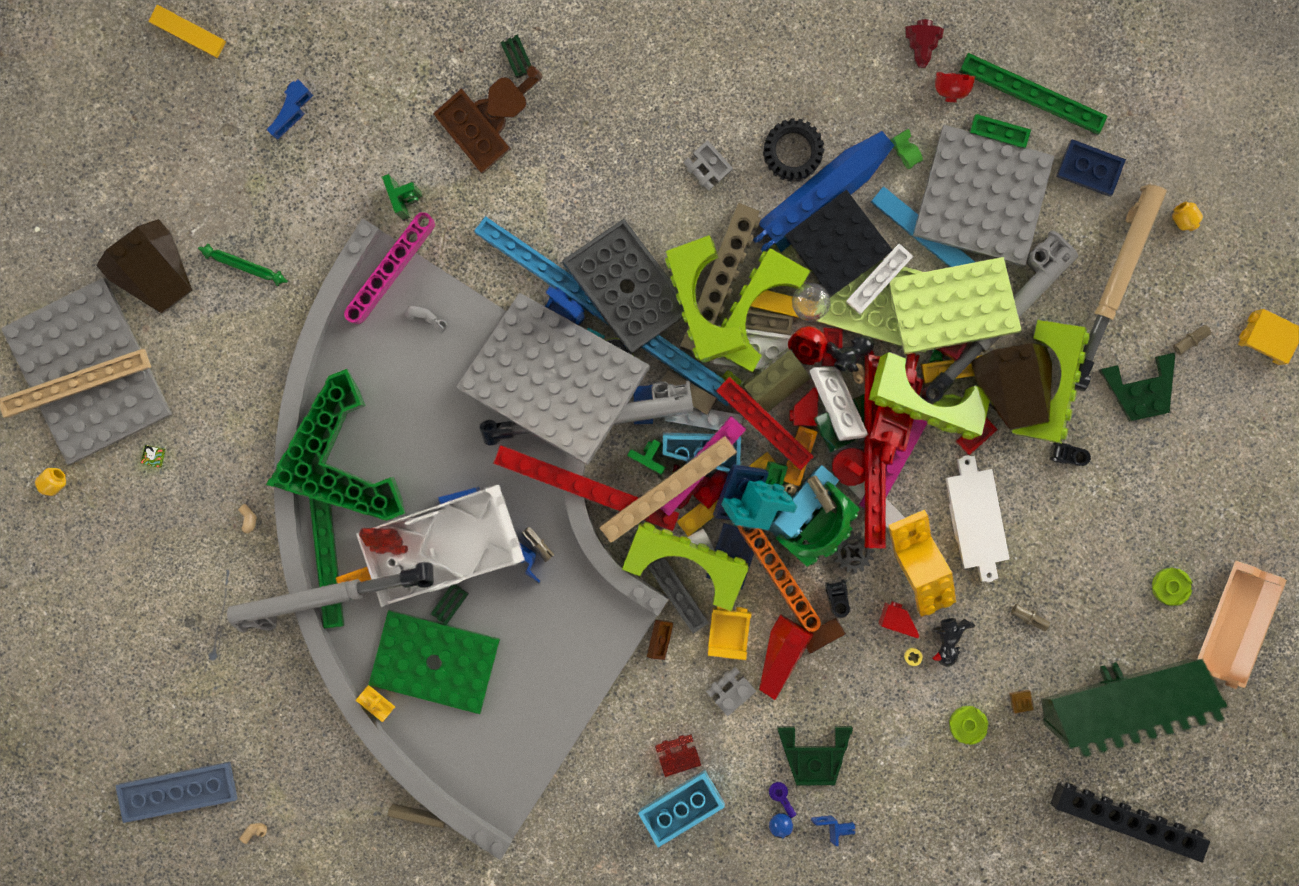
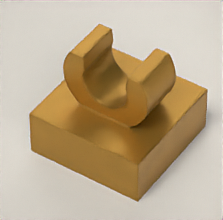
(1021, 701)

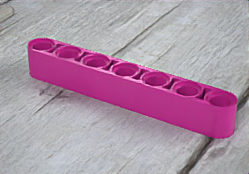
(388, 278)

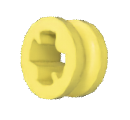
(915, 651)

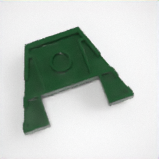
(1143, 397)
(815, 763)

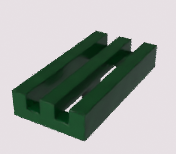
(510, 41)
(440, 616)

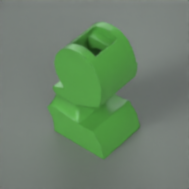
(907, 151)

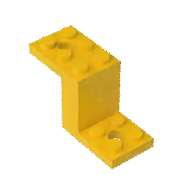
(922, 563)

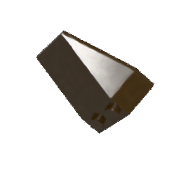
(147, 266)
(1017, 383)

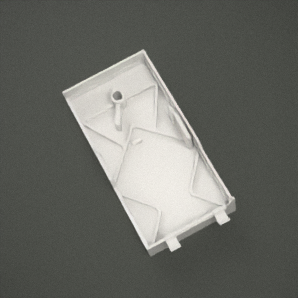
(456, 537)

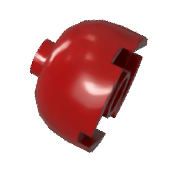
(953, 85)
(808, 345)

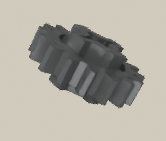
(846, 559)

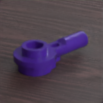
(779, 792)

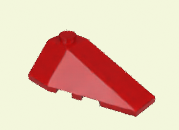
(783, 652)

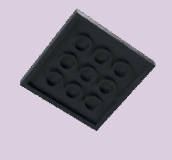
(838, 243)

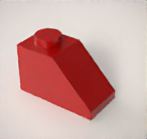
(805, 409)
(897, 619)

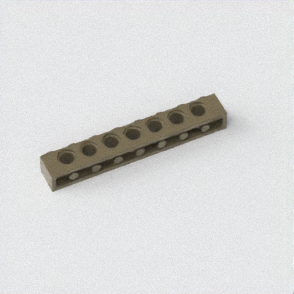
(742, 214)

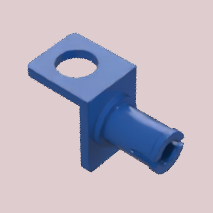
(835, 829)

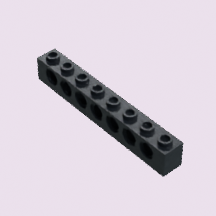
(1193, 848)

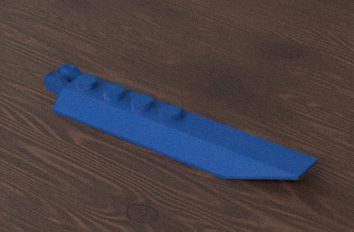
(845, 172)

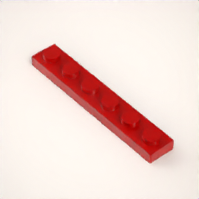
(764, 423)

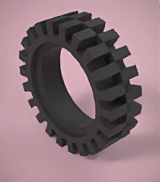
(811, 136)

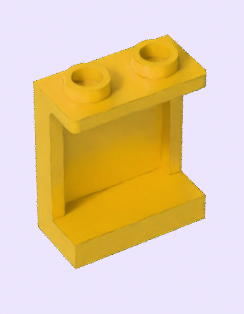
(1271, 336)
(729, 633)

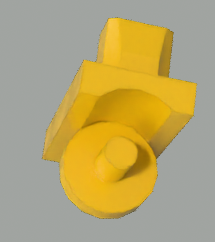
(375, 703)

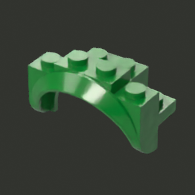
(824, 530)

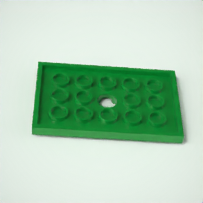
(464, 656)

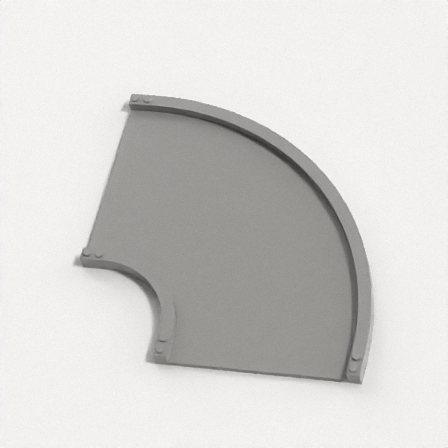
(556, 637)

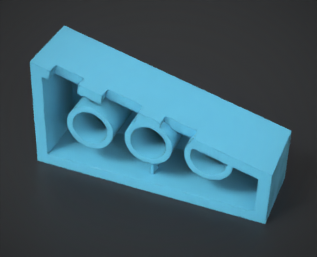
(687, 445)
(789, 523)

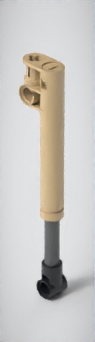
(1141, 218)

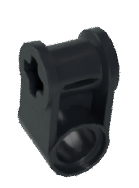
(1066, 454)
(838, 596)

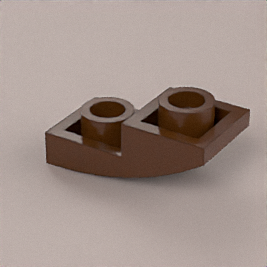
(825, 634)

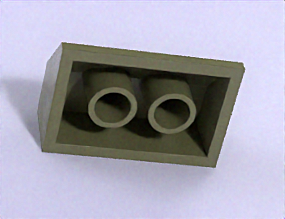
(776, 380)

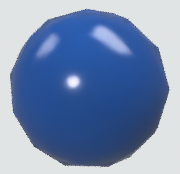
(781, 825)

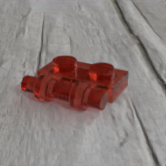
(383, 540)
(679, 760)

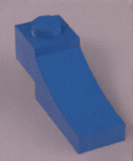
(290, 113)

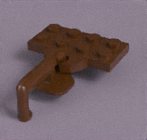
(471, 122)

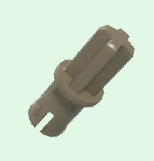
(1192, 339)
(821, 494)
(537, 544)
(1030, 617)

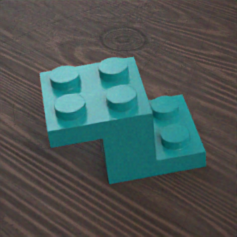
(758, 505)

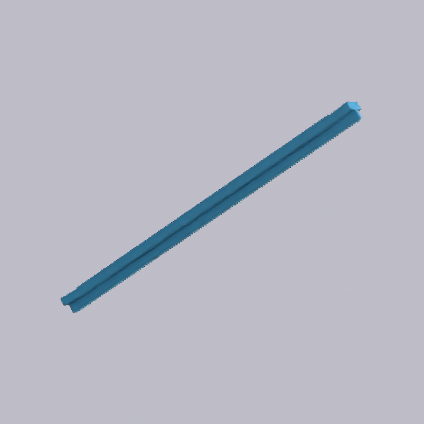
(557, 277)

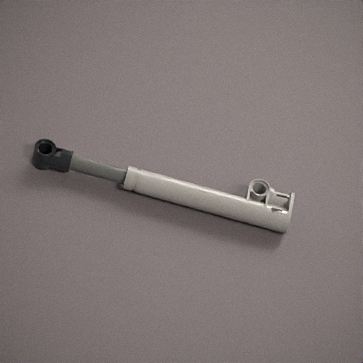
(1055, 258)
(666, 401)
(264, 612)

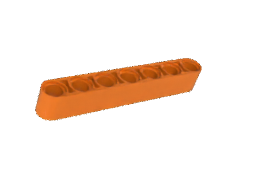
(783, 582)

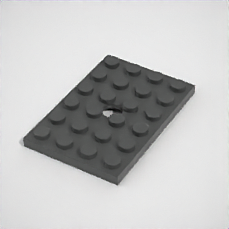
(619, 257)

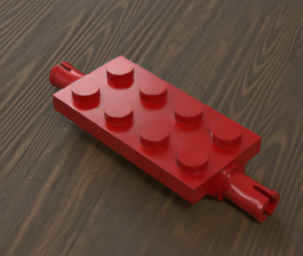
(894, 428)

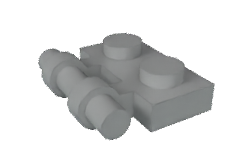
(712, 161)
(733, 696)

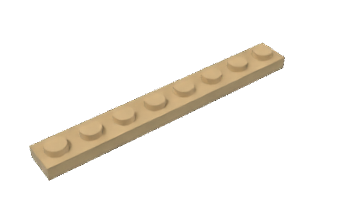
(74, 383)
(668, 489)

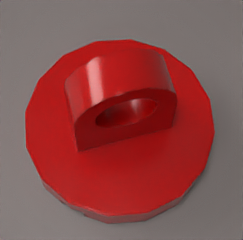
(849, 466)

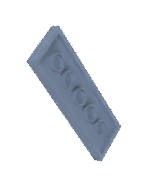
(176, 792)

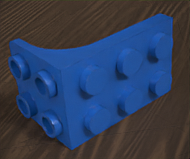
(561, 305)

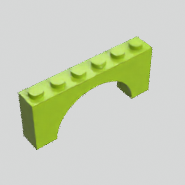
(686, 265)
(773, 272)
(1068, 345)
(893, 390)
(653, 544)

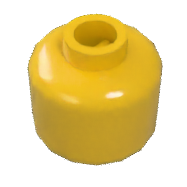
(1187, 216)
(50, 481)

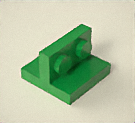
(400, 195)
(650, 449)

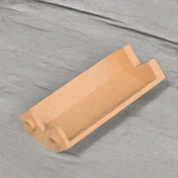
(1241, 623)

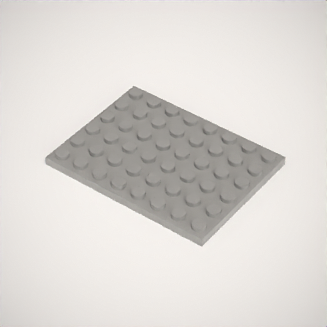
(72, 337)
(553, 378)

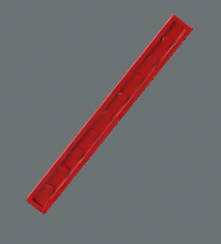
(874, 470)
(576, 484)

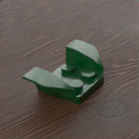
(827, 430)

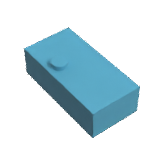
(681, 808)

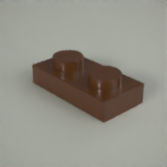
(660, 639)

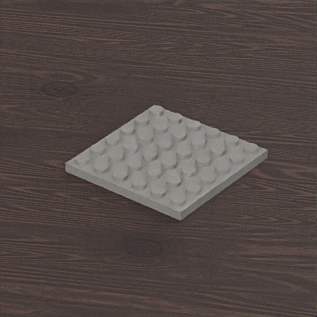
(983, 196)

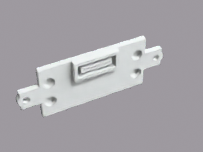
(977, 518)

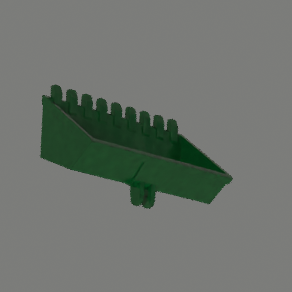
(1133, 704)

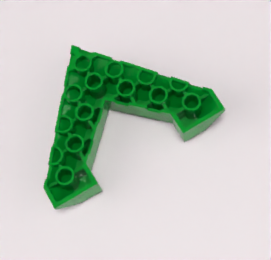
(304, 463)

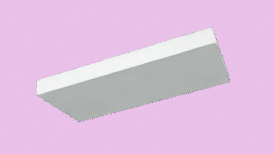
(765, 343)
(838, 403)

